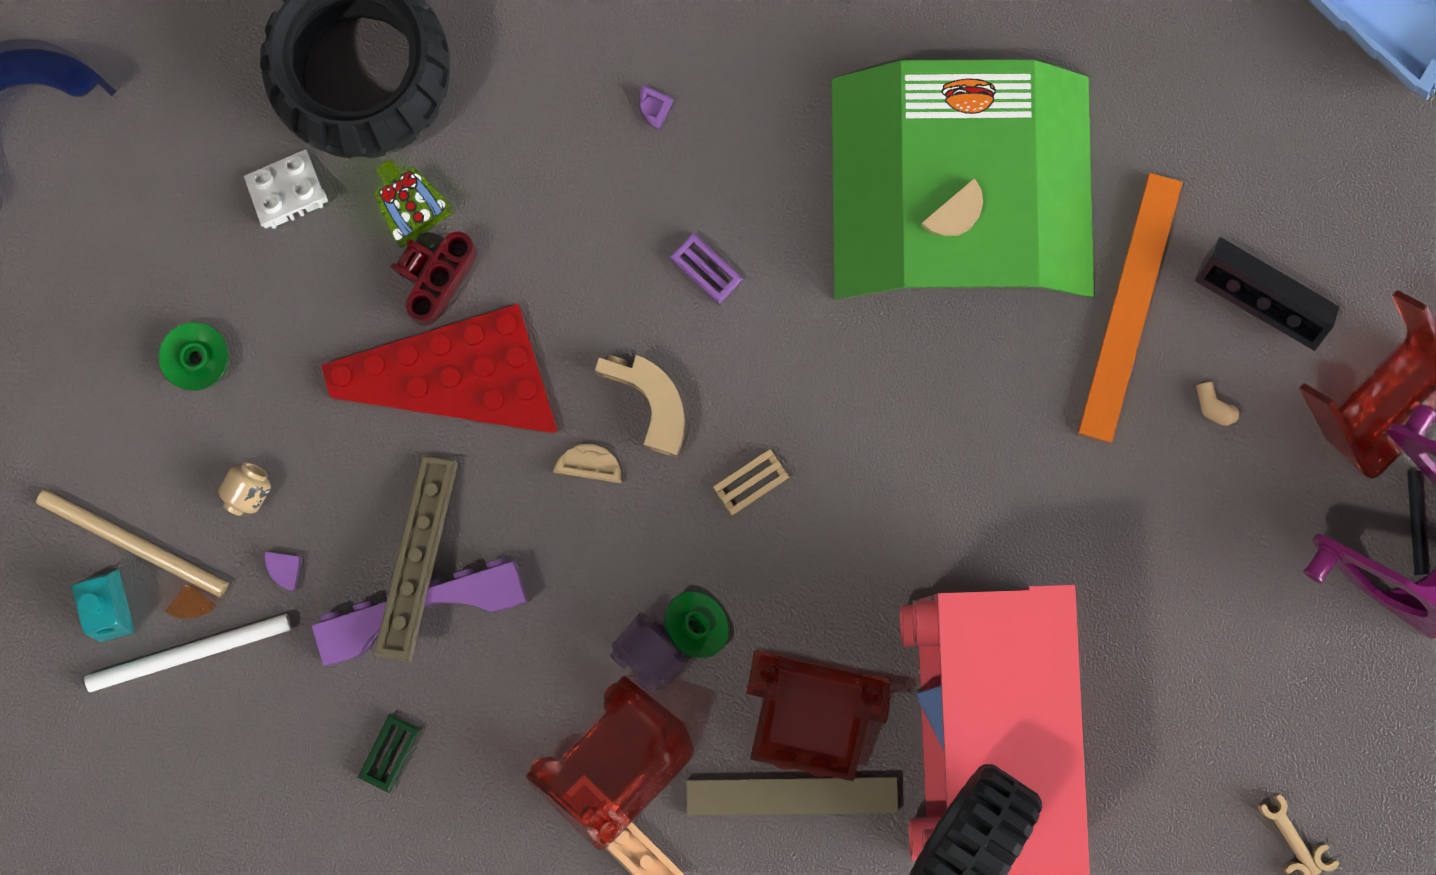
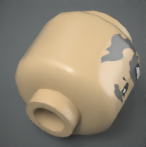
(244, 488)

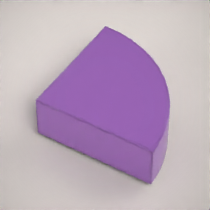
(654, 106)
(283, 569)

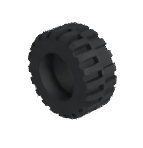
(981, 827)

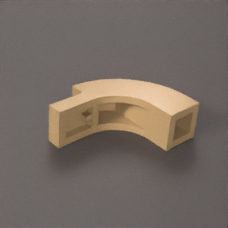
(667, 417)

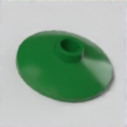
(179, 348)
(704, 616)

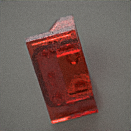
(813, 714)

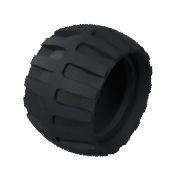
(355, 133)

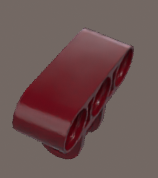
(421, 265)

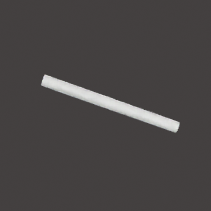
(187, 653)

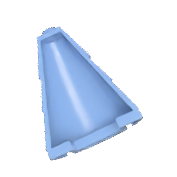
(1393, 33)

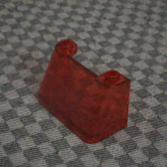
(615, 765)

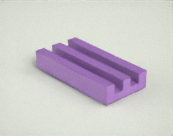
(726, 288)

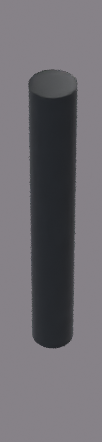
(1417, 520)

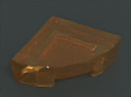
(190, 604)

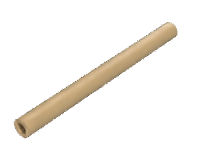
(132, 543)

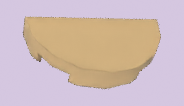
(957, 213)
(590, 463)

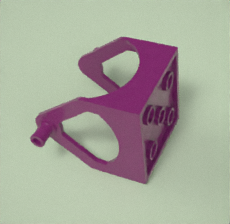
(1414, 601)

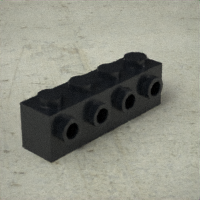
(1267, 294)

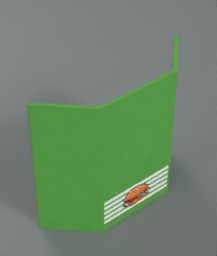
(924, 131)

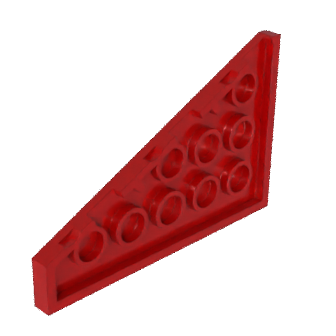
(460, 371)

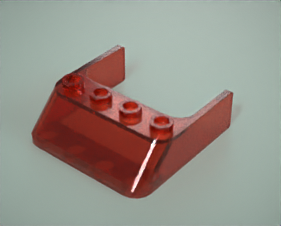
(1385, 398)

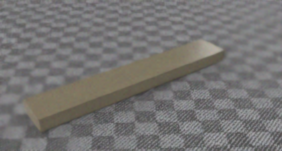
(416, 559)
(791, 796)

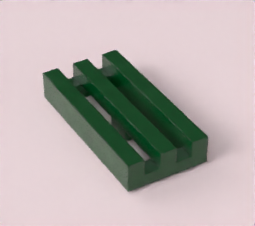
(376, 780)

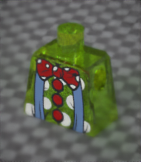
(409, 202)

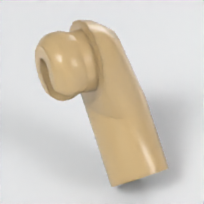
(1215, 409)

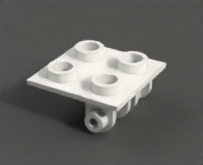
(285, 189)

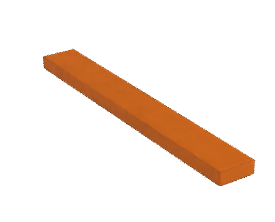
(1129, 308)

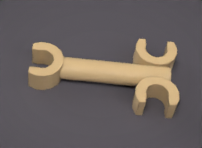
(1309, 862)

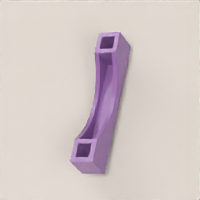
(350, 635)

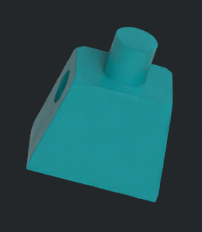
(103, 606)

